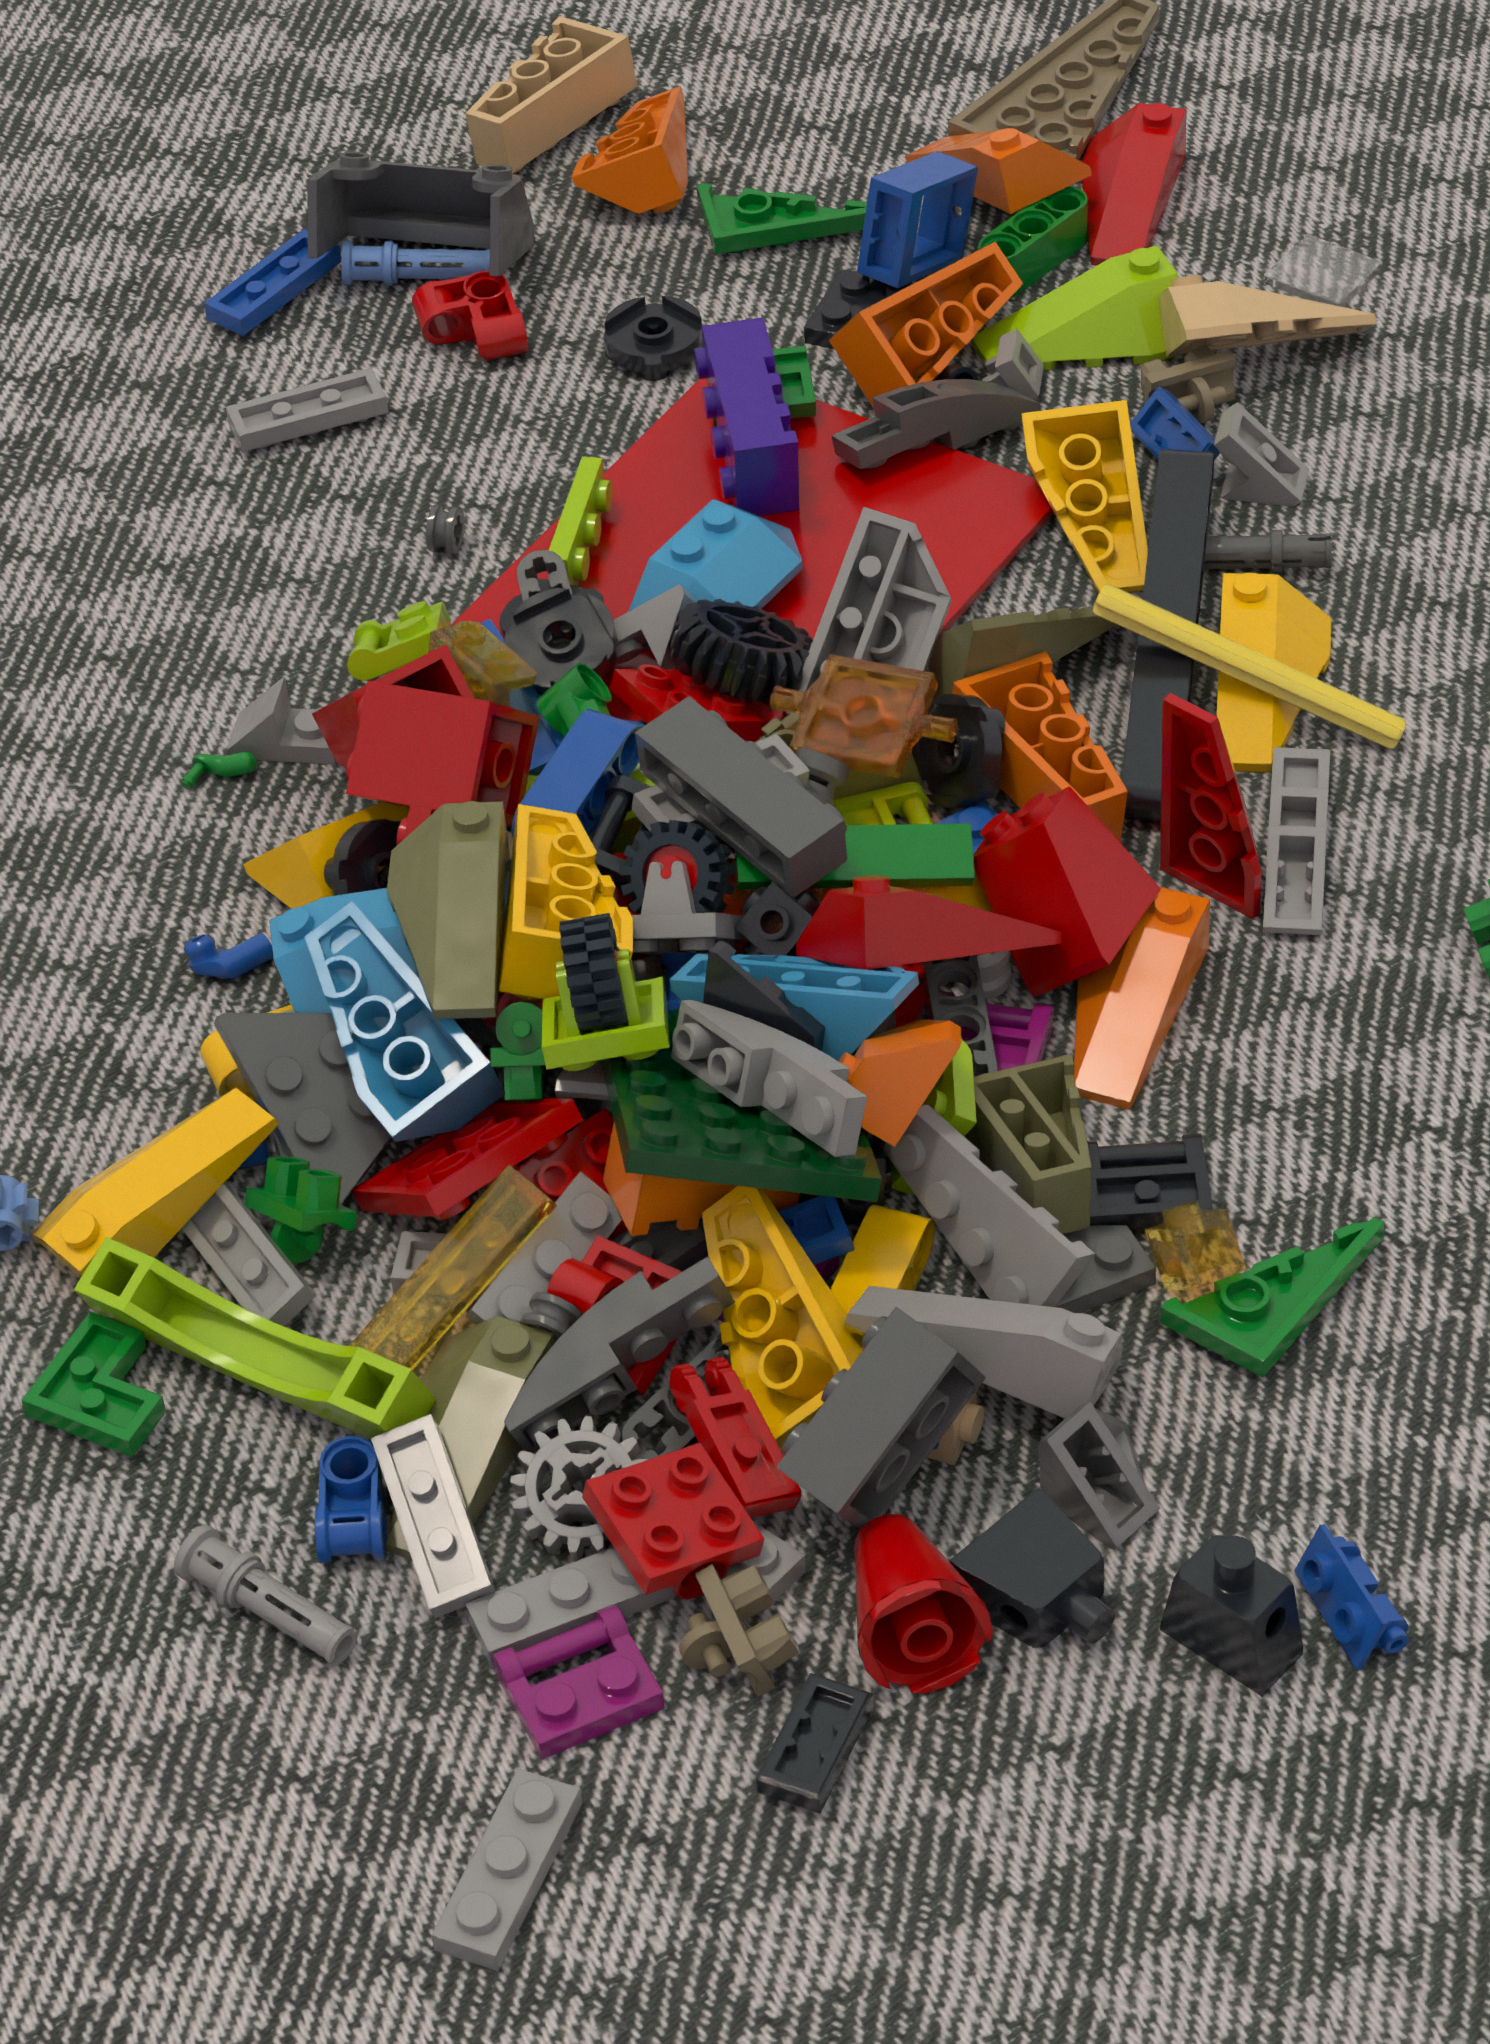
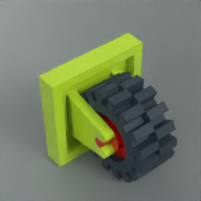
(599, 1002)

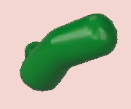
(220, 765)

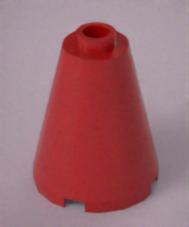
(914, 1609)

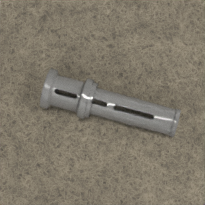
(246, 1584)

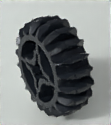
(738, 649)

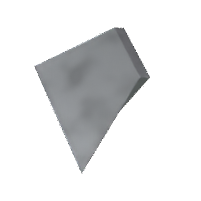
(1096, 1475)

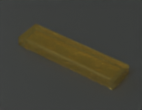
(457, 1270)

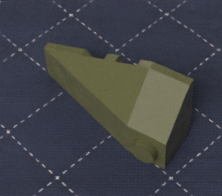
(451, 905)
(474, 1389)

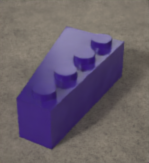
(750, 417)

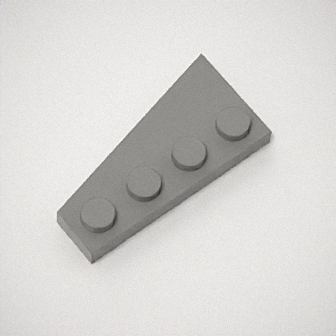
(994, 1231)

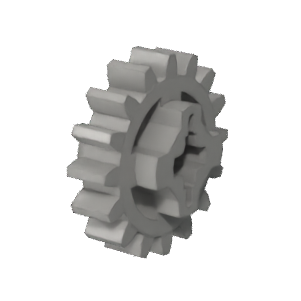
(560, 1502)

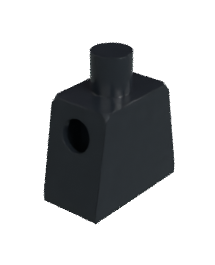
(1038, 1574)
(1235, 1613)

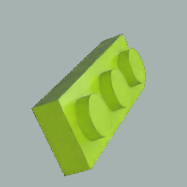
(581, 518)

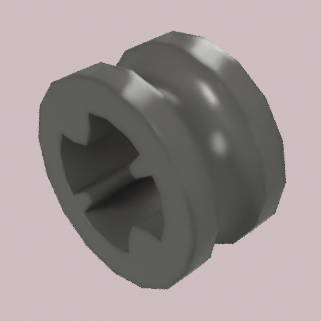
(445, 529)
(551, 1314)

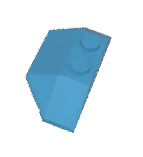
(723, 557)
(839, 996)

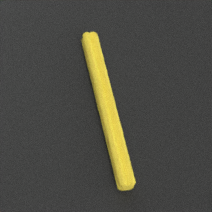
(1249, 666)

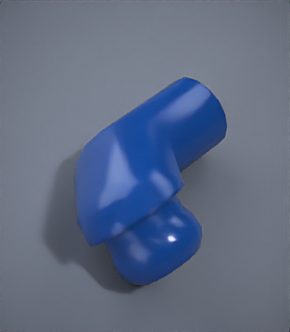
(227, 963)

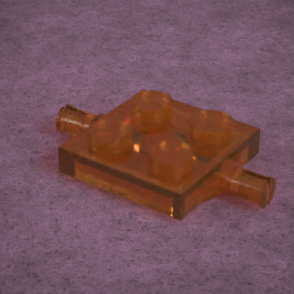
(865, 714)

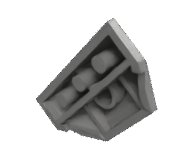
(884, 600)

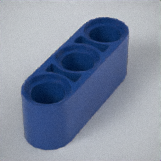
(583, 767)

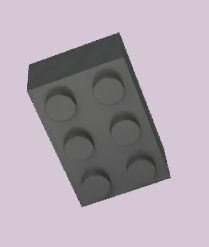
(880, 1419)

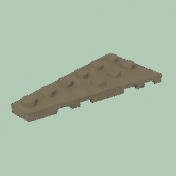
(1069, 83)

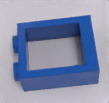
(890, 239)

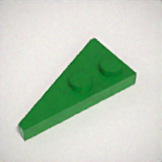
(771, 218)
(1265, 1309)

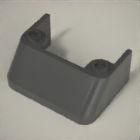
(420, 205)

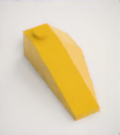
(1092, 484)
(1285, 626)
(550, 883)
(158, 1185)

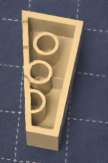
(551, 93)

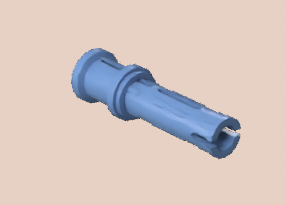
(390, 255)

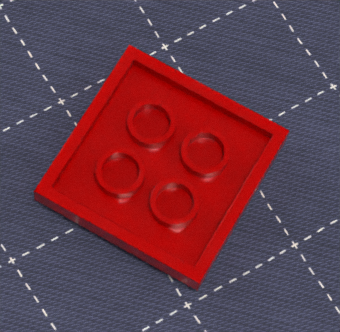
(456, 1163)

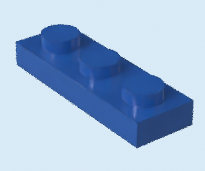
(269, 285)

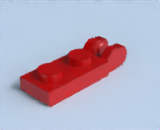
(735, 1436)

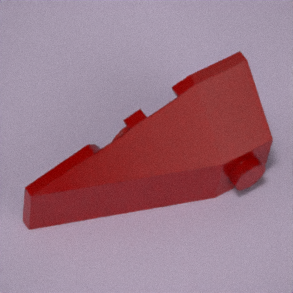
(1132, 177)

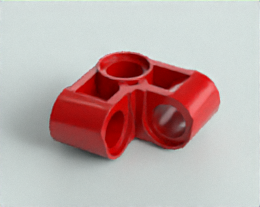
(472, 309)

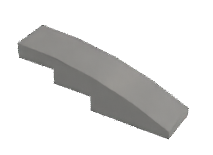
(1296, 841)

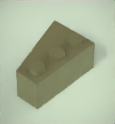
(1036, 1136)

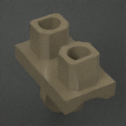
(1197, 383)
(754, 1649)

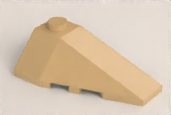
(1242, 316)

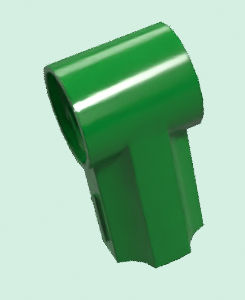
(572, 695)

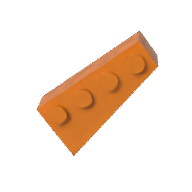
(1046, 740)

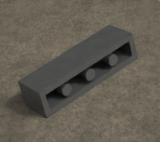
(742, 796)

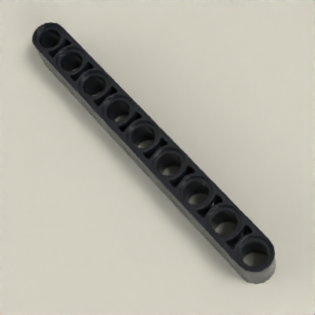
(1175, 584)

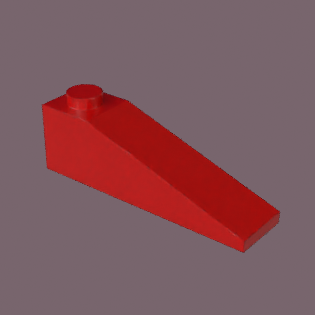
(1203, 811)
(899, 926)

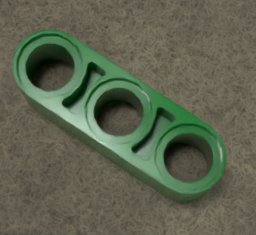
(1043, 234)

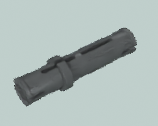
(1268, 551)

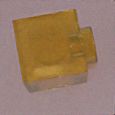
(1194, 1247)

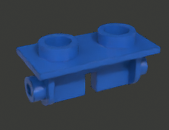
(1340, 1589)

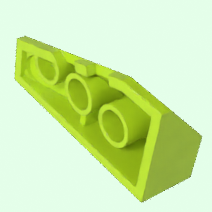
(1095, 315)

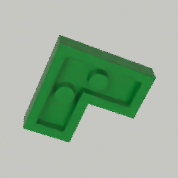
(86, 1391)

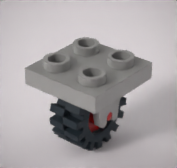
(677, 887)

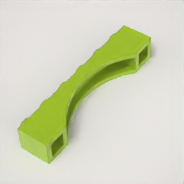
(315, 1375)

